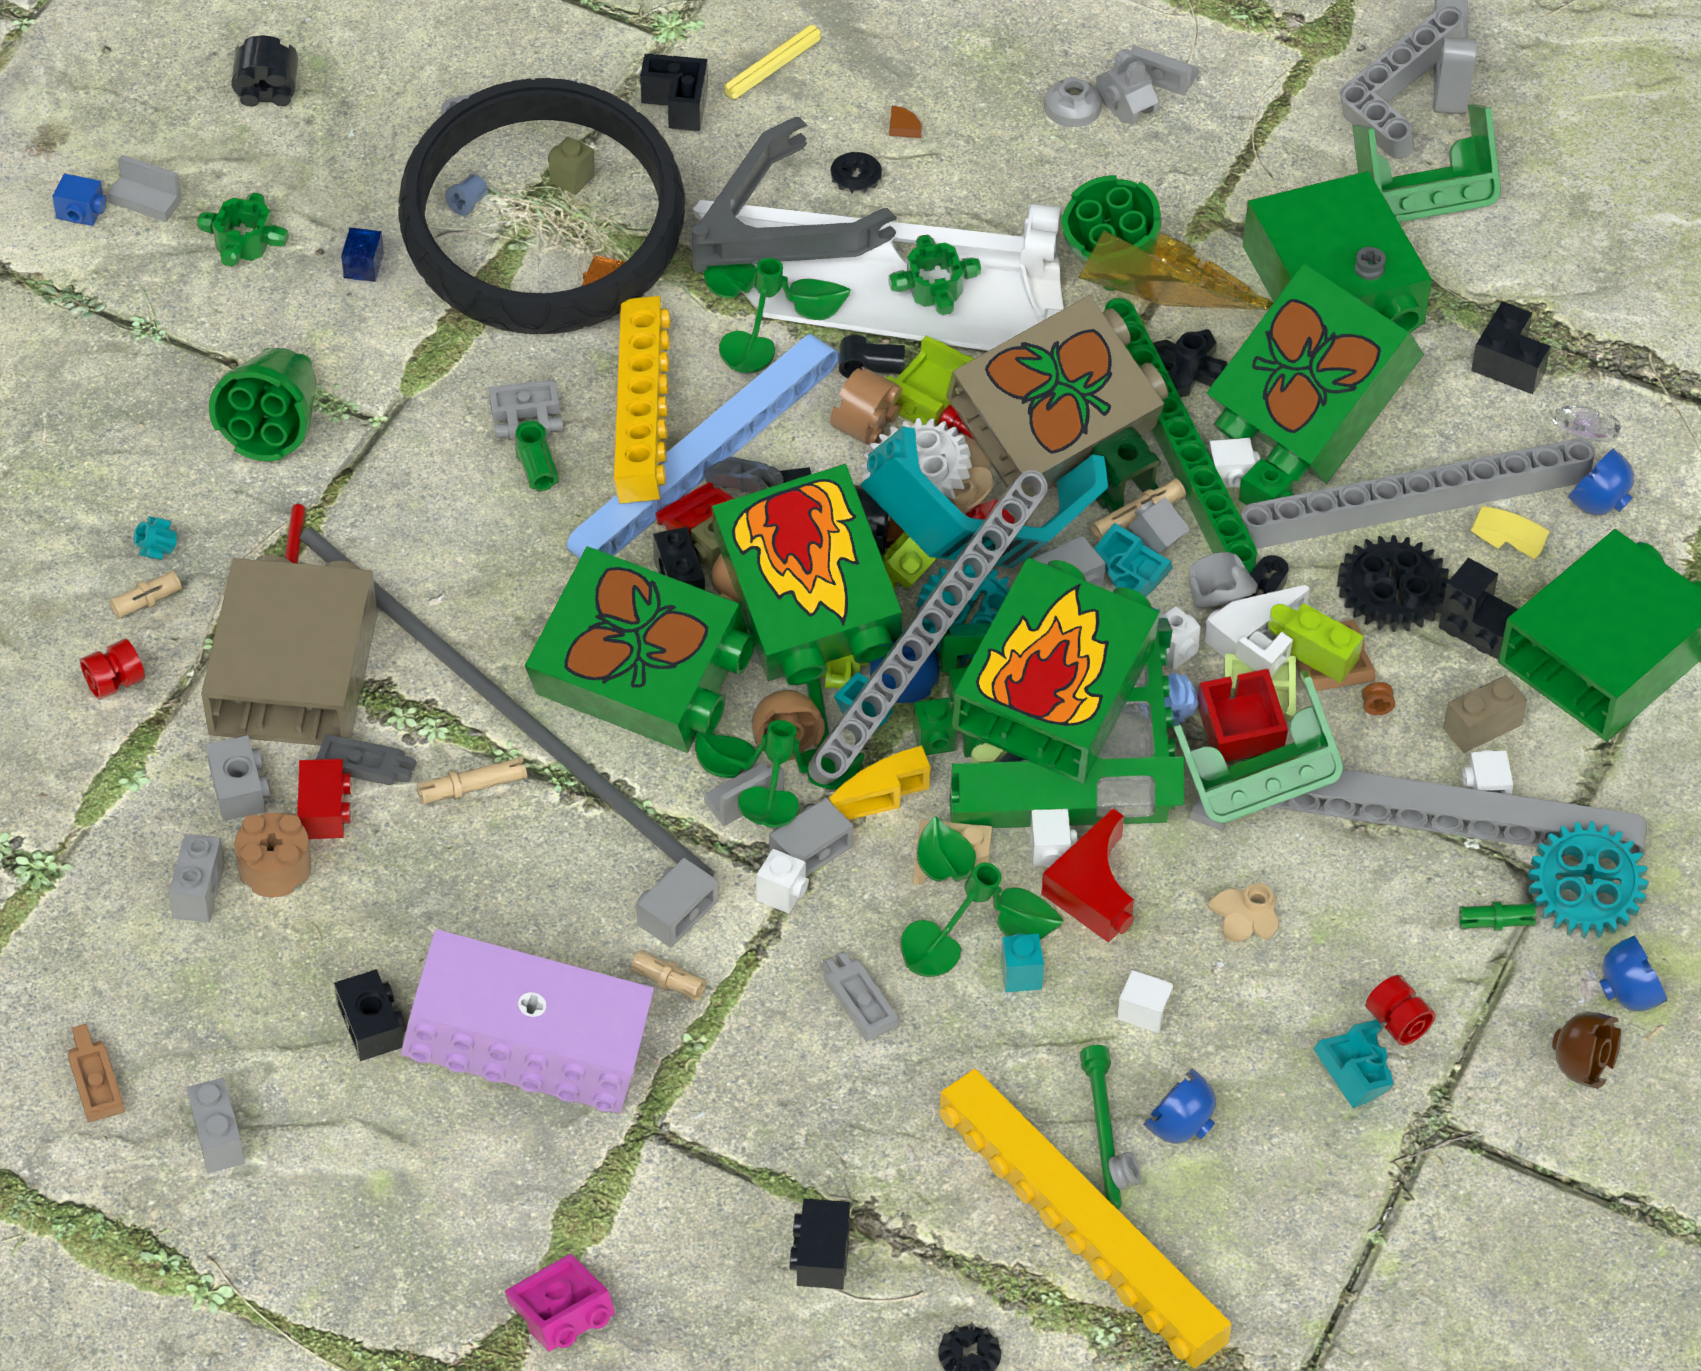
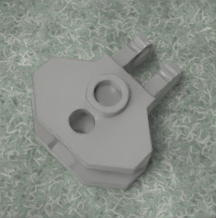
(1129, 87)

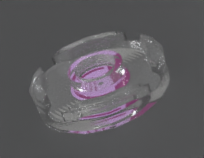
(1586, 423)

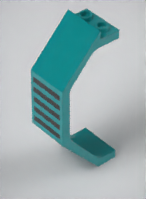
(940, 526)

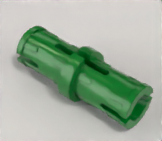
(1497, 916)

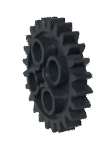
(1373, 593)

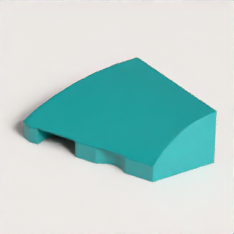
(1131, 562)
(1357, 1063)

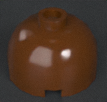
(1586, 1047)

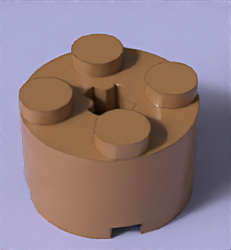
(866, 406)
(272, 853)

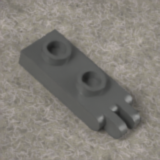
(368, 760)

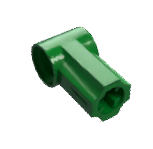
(535, 456)

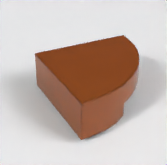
(904, 123)

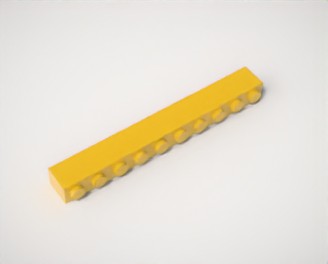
(1085, 1219)

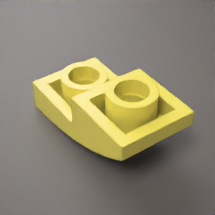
(1500, 526)

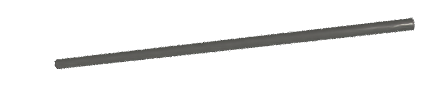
(515, 712)

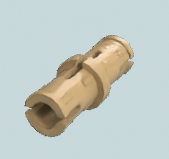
(124, 603)
(668, 975)

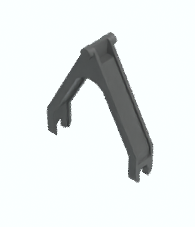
(728, 241)

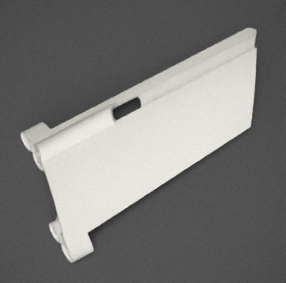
(1009, 296)

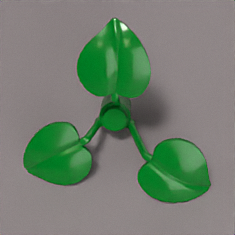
(812, 299)
(727, 755)
(948, 854)

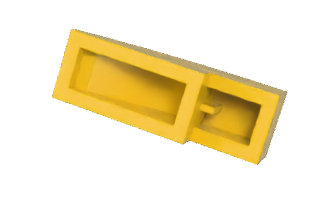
(882, 784)

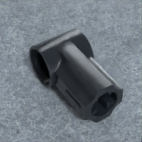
(879, 358)

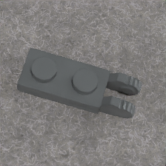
(743, 475)

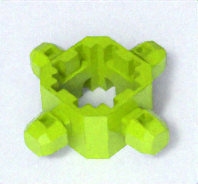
(905, 561)

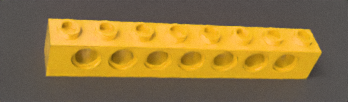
(641, 400)

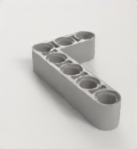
(1455, 68)
(1368, 93)

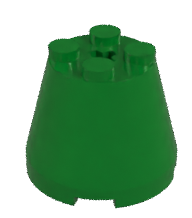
(1115, 206)
(265, 404)

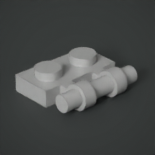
(524, 401)

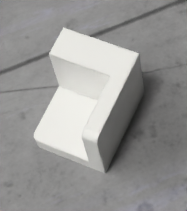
(1263, 653)
(1144, 1001)

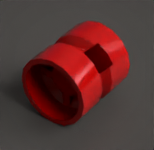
(110, 669)
(1397, 1006)

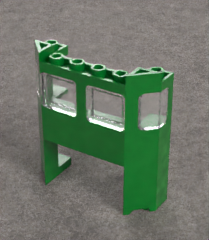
(1132, 773)

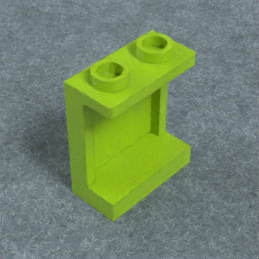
(927, 381)

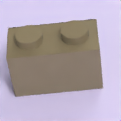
(1485, 714)

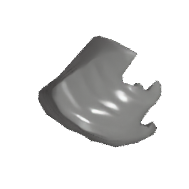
(1220, 580)

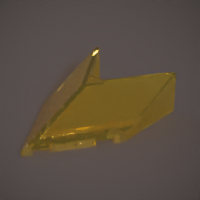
(1167, 277)

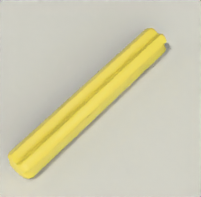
(772, 62)

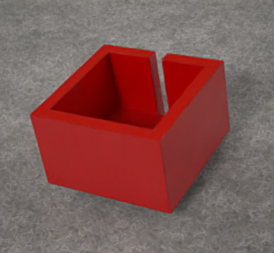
(1244, 724)

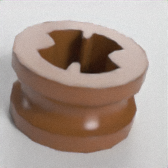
(1378, 698)

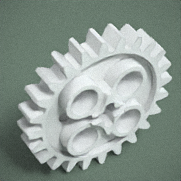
(941, 455)

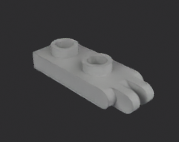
(859, 996)

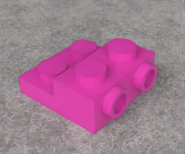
(561, 1303)

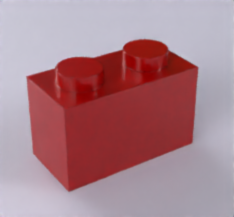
(322, 798)

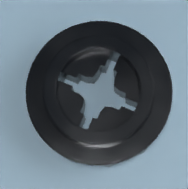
(845, 165)
(951, 1349)

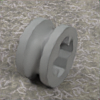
(1125, 1170)

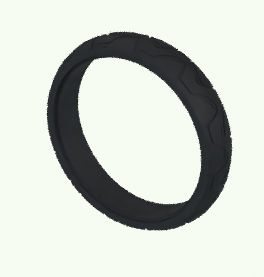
(532, 101)

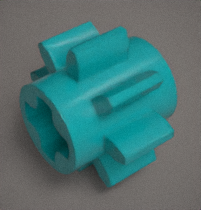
(155, 538)

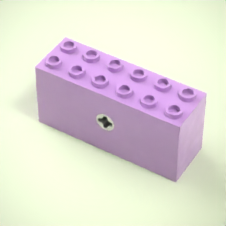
(527, 1021)

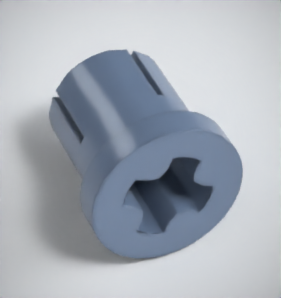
(466, 194)

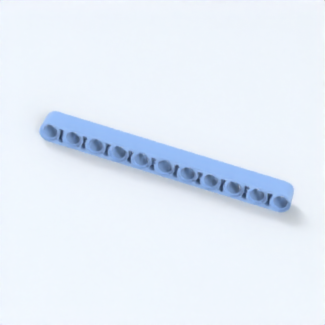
(710, 443)

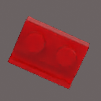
(692, 508)

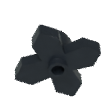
(1191, 360)

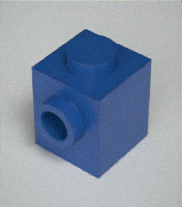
(79, 199)

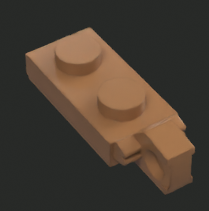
(94, 1076)

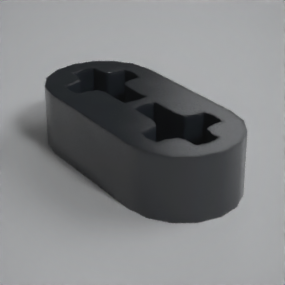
(1276, 581)

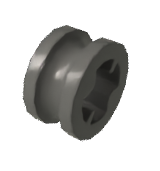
(1367, 271)

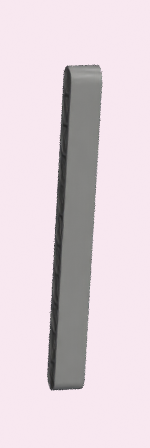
(1418, 492)
(917, 637)
(1460, 810)

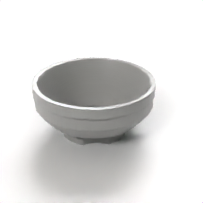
(1073, 109)

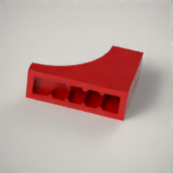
(1084, 882)

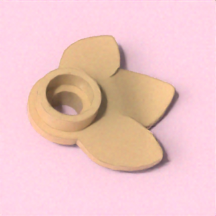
(1243, 915)

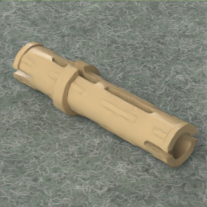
(1126, 515)
(472, 780)

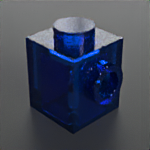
(365, 260)

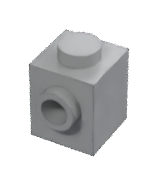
(1158, 525)

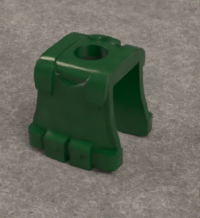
(1125, 459)

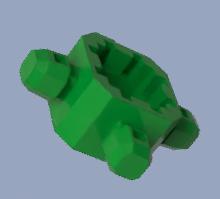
(231, 243)
(926, 257)

